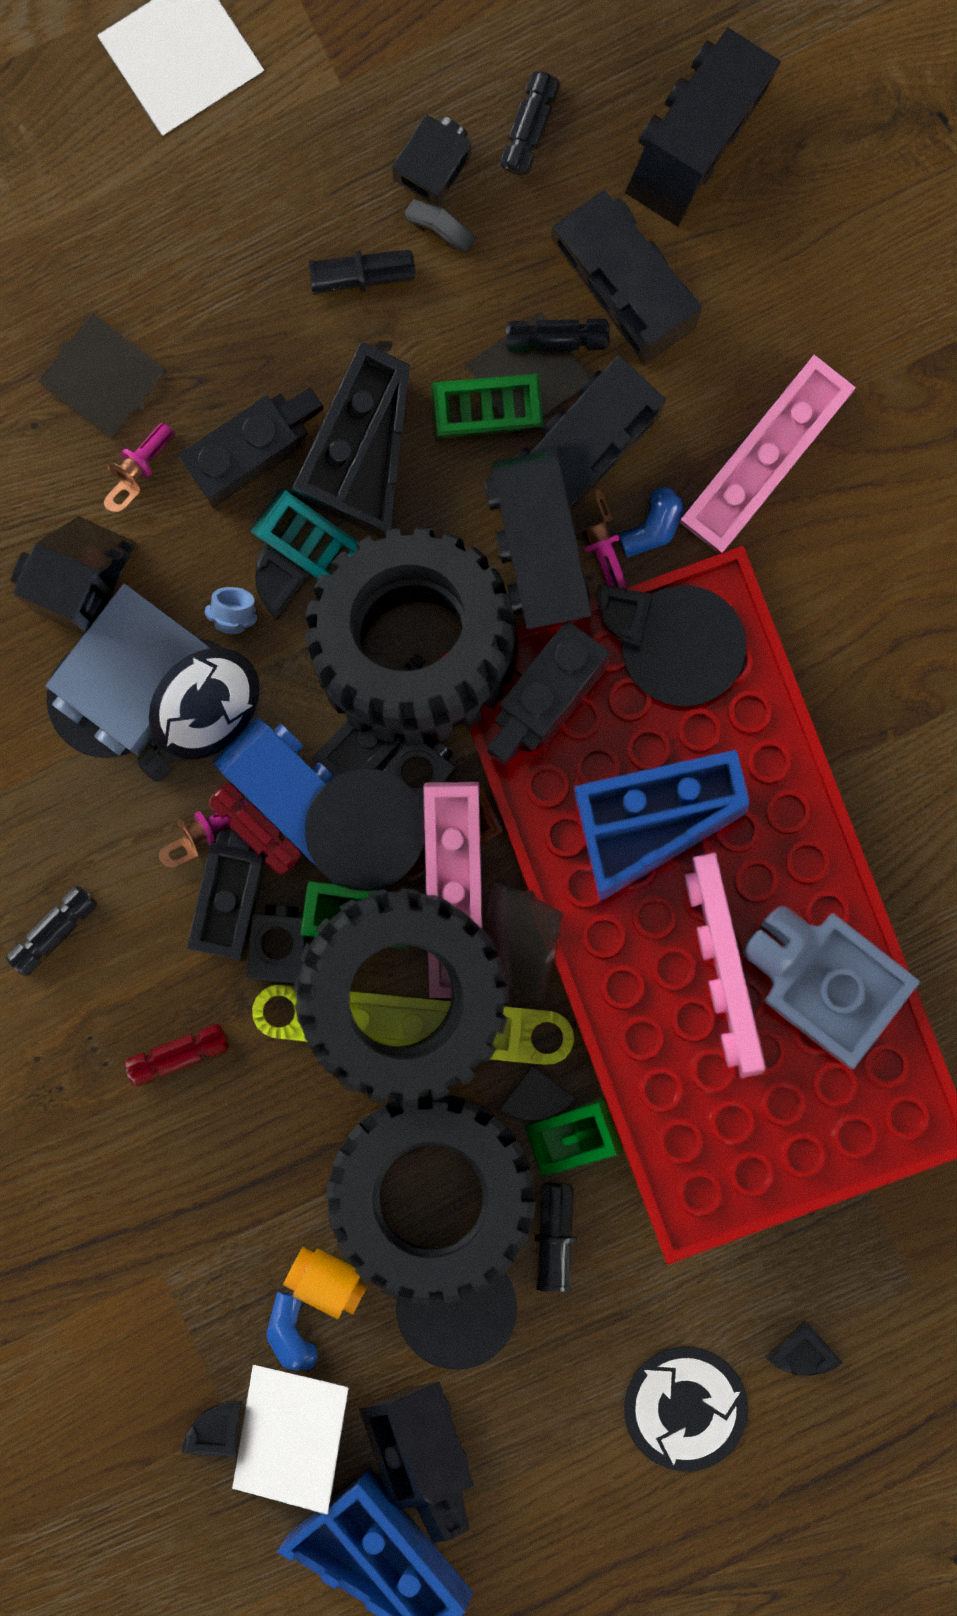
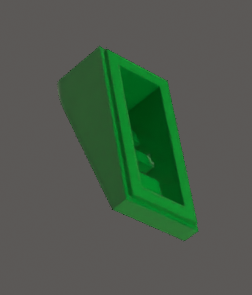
(484, 386)

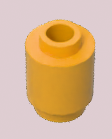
(325, 1282)

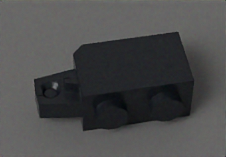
(249, 444)
(548, 692)
(227, 898)
(421, 1457)

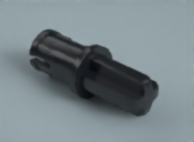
(361, 271)
(555, 1238)

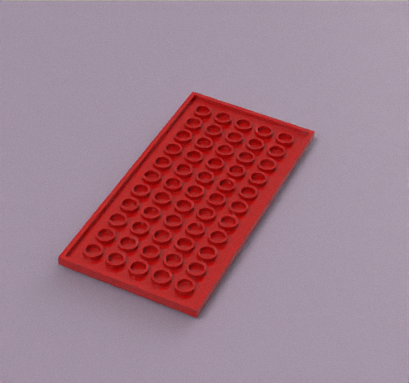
(703, 1143)

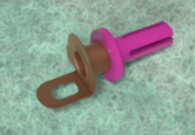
(136, 465)
(602, 545)
(201, 830)

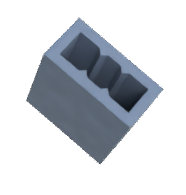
(119, 668)

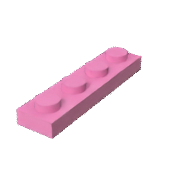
(767, 454)
(452, 859)
(729, 990)

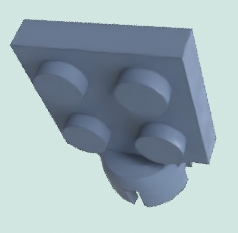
(829, 981)

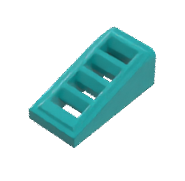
(273, 513)

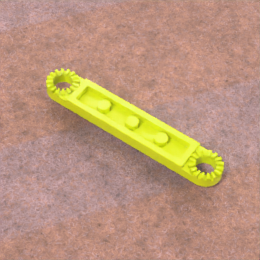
(410, 1020)

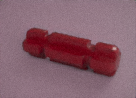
(254, 828)
(176, 1055)

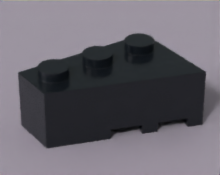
(700, 123)
(627, 275)
(600, 426)
(357, 446)
(539, 539)
(72, 573)

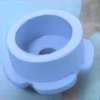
(231, 610)

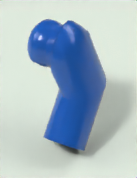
(659, 526)
(285, 1339)

